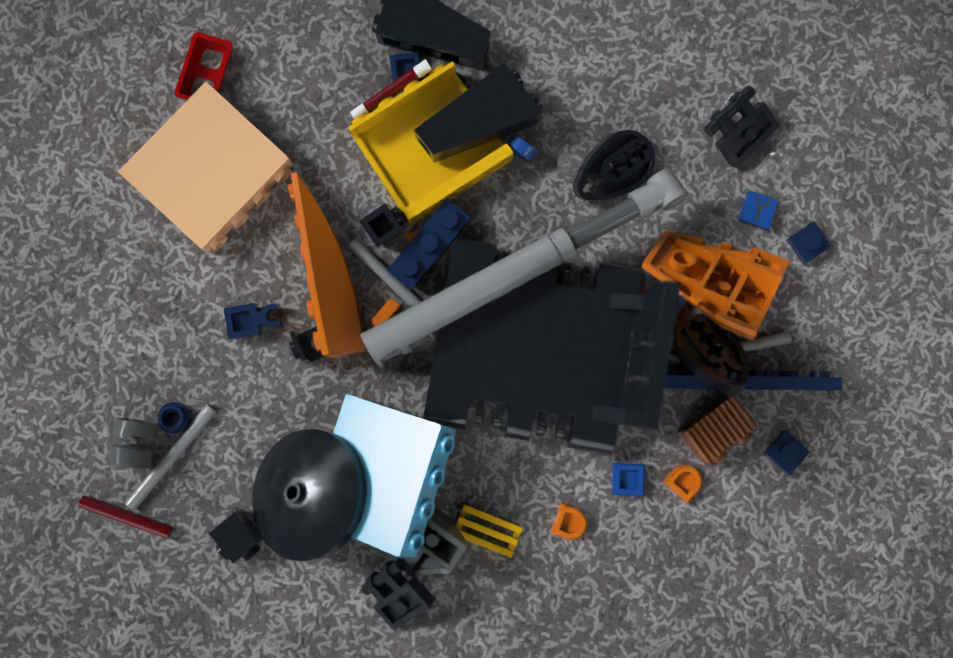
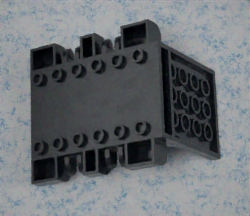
(556, 352)

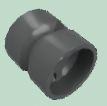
(131, 454)

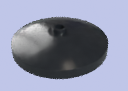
(309, 495)

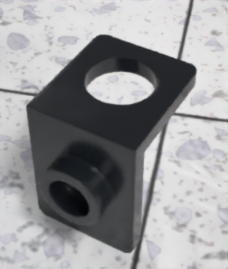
(302, 347)

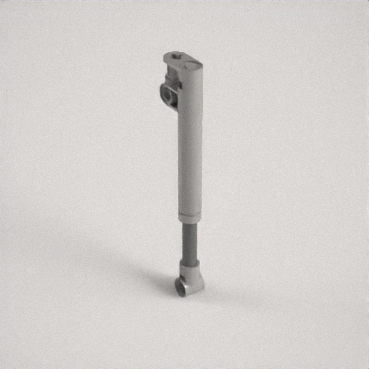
(413, 328)

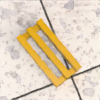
(494, 519)

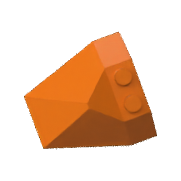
(719, 281)

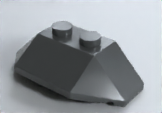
(441, 548)

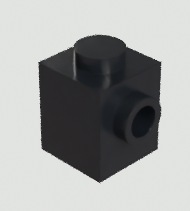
(384, 224)
(236, 537)

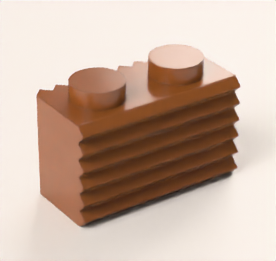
(718, 429)

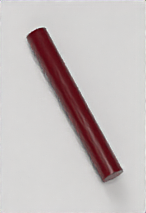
(125, 517)

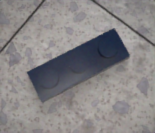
(429, 244)

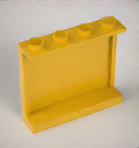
(401, 162)

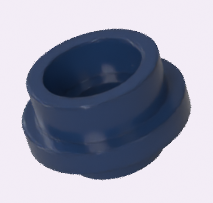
(164, 417)

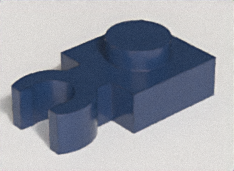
(246, 320)

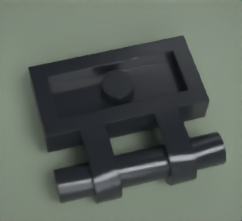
(745, 135)
(404, 601)

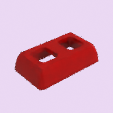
(192, 65)

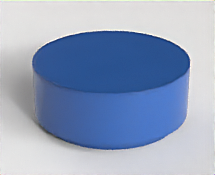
(522, 148)

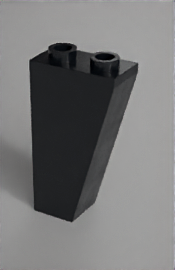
(432, 31)
(480, 115)

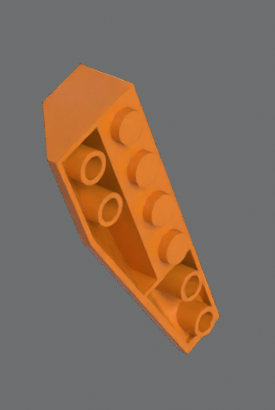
(328, 278)

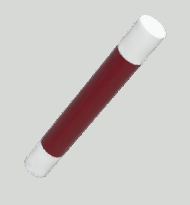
(393, 88)

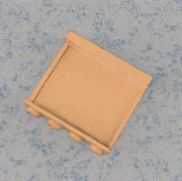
(207, 168)

